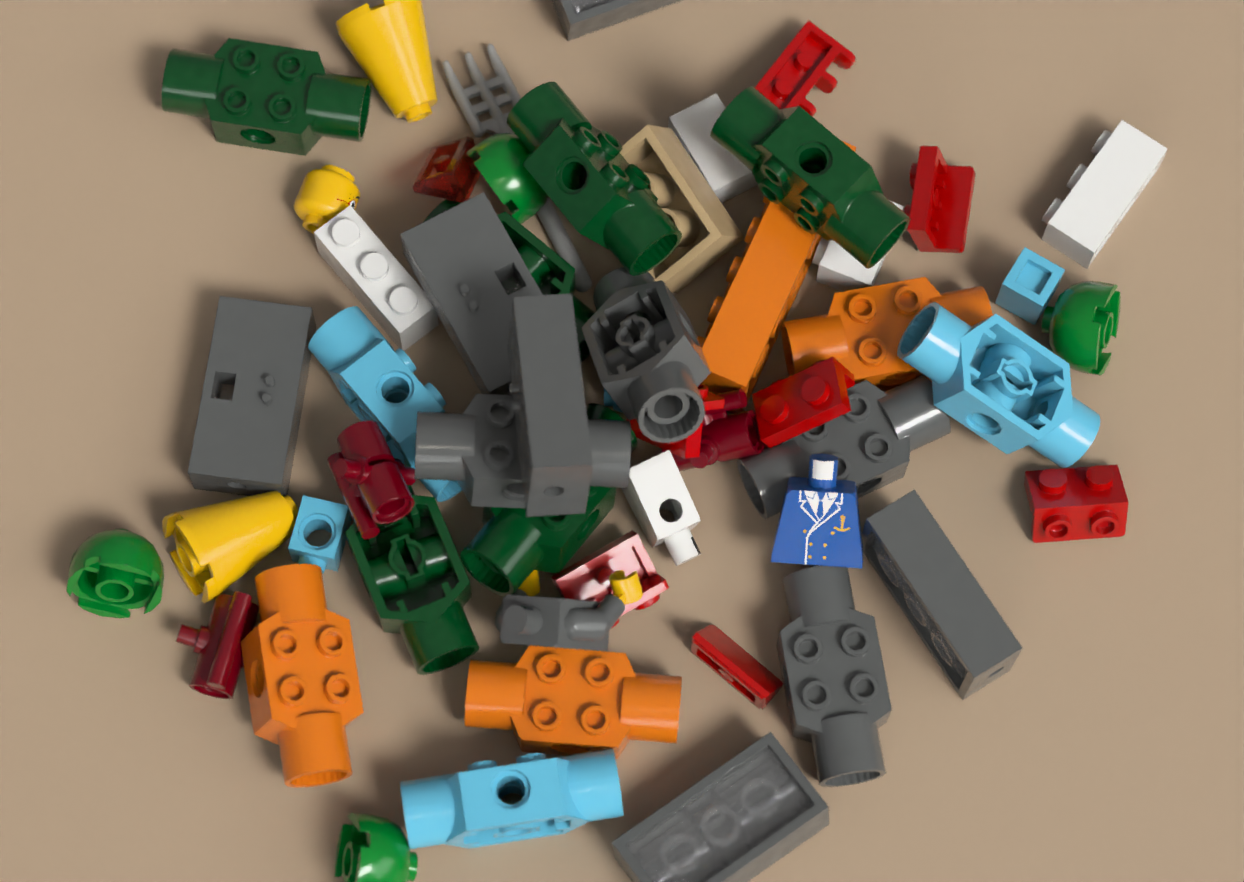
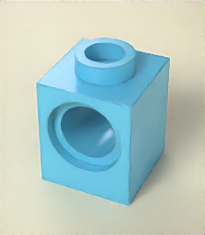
(1029, 286)
(320, 515)

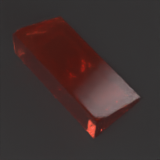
(448, 171)

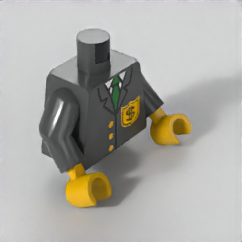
(561, 621)

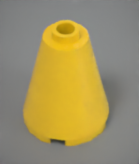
(394, 54)
(227, 539)

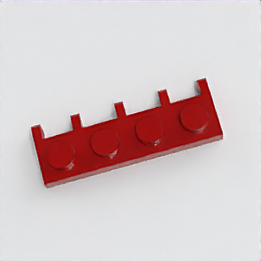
(803, 67)

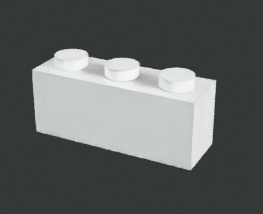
(1102, 193)
(376, 278)

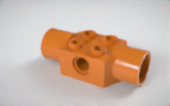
(868, 325)
(302, 676)
(572, 701)

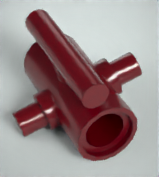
(725, 435)
(371, 478)
(219, 644)

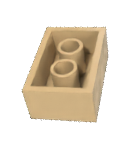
(687, 201)

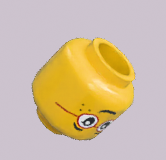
(325, 195)

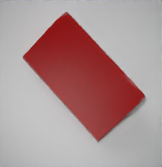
(735, 665)

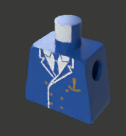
(819, 519)

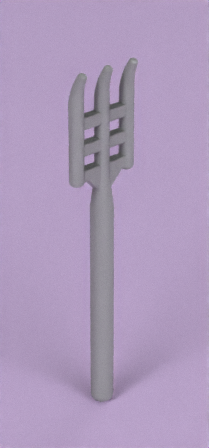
(497, 125)

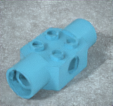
(1000, 384)
(379, 385)
(468, 807)

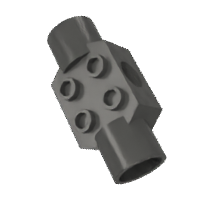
(647, 355)
(869, 441)
(483, 451)
(833, 676)

